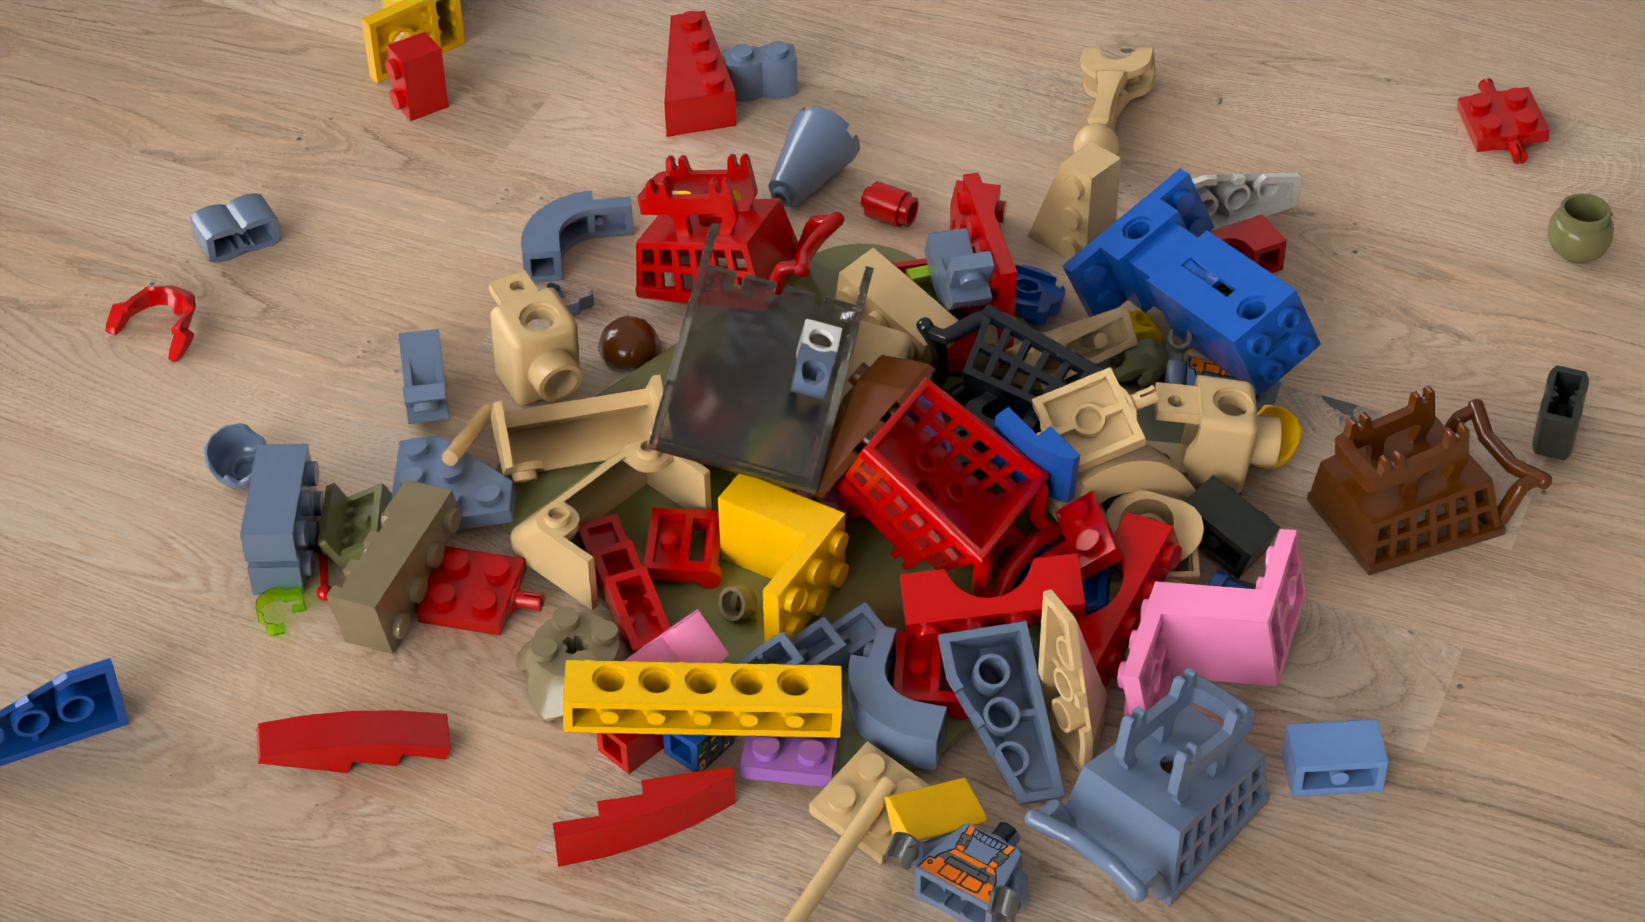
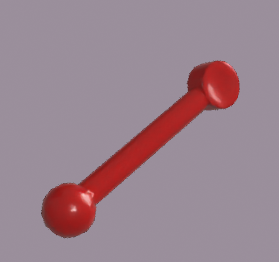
(324, 586)

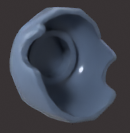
(232, 454)

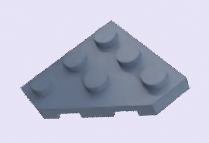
(478, 489)

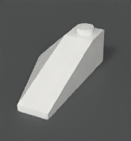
(1245, 196)

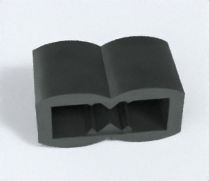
(1560, 412)

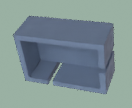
(281, 517)

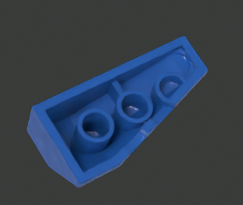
(62, 712)

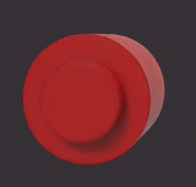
(889, 204)

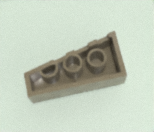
(396, 563)

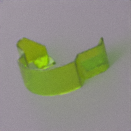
(278, 594)

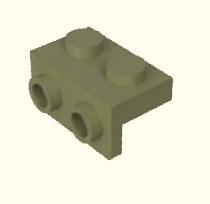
(349, 520)

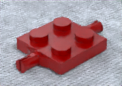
(1503, 120)
(476, 591)

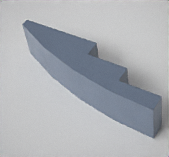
(820, 642)

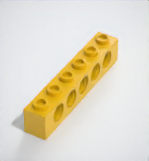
(702, 698)

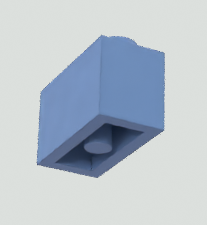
(1334, 757)

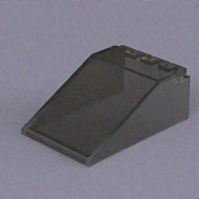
(734, 372)

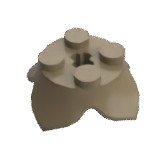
(563, 638)

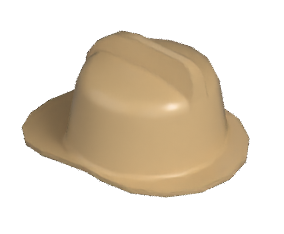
(1171, 511)

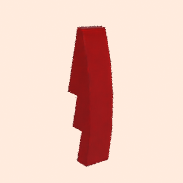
(623, 581)
(346, 737)
(630, 822)

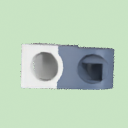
(815, 361)

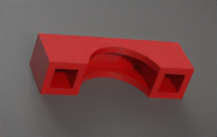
(1148, 555)
(938, 606)

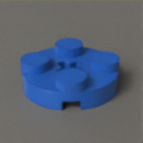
(1037, 295)

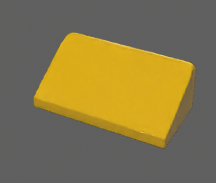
(934, 809)

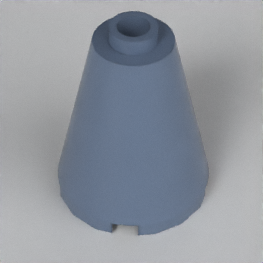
(811, 155)

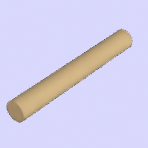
(467, 435)

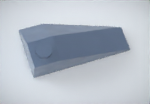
(1003, 698)

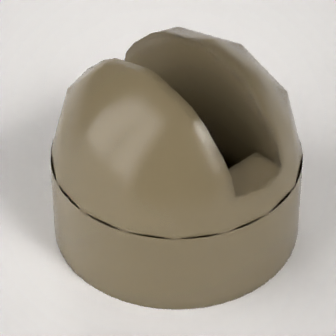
(737, 598)

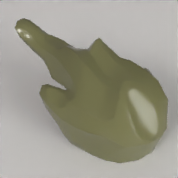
(1144, 360)

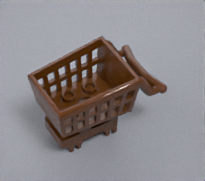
(1411, 466)

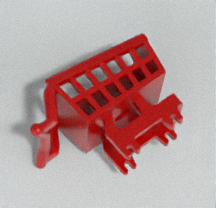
(746, 230)
(935, 504)

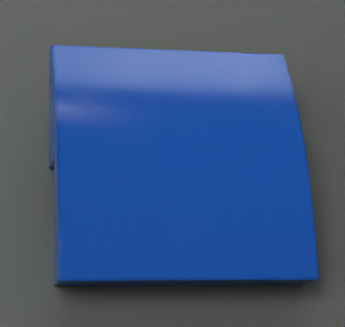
(1046, 450)

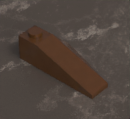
(864, 411)

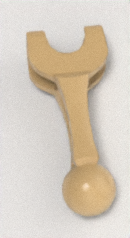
(1113, 86)

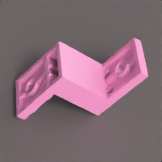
(1216, 630)

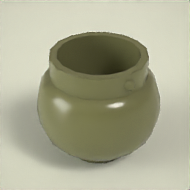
(1581, 228)

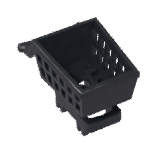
(982, 386)

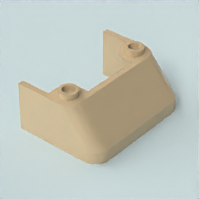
(572, 431)
(547, 533)

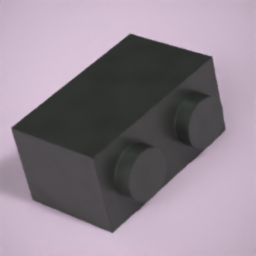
(1233, 528)

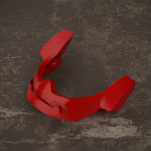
(177, 298)

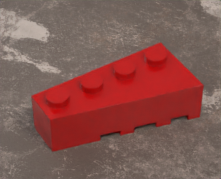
(697, 80)

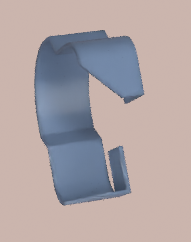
(583, 303)

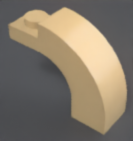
(1136, 470)

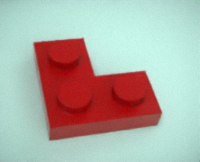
(1086, 534)

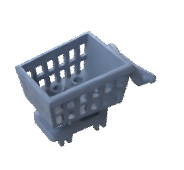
(1145, 821)

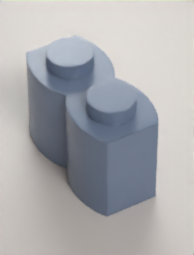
(762, 70)
(235, 227)

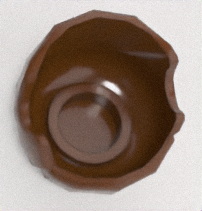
(628, 342)

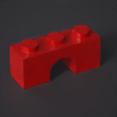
(1257, 241)

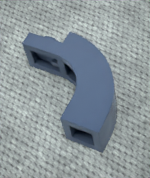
(567, 223)
(957, 272)
(423, 376)
(892, 723)

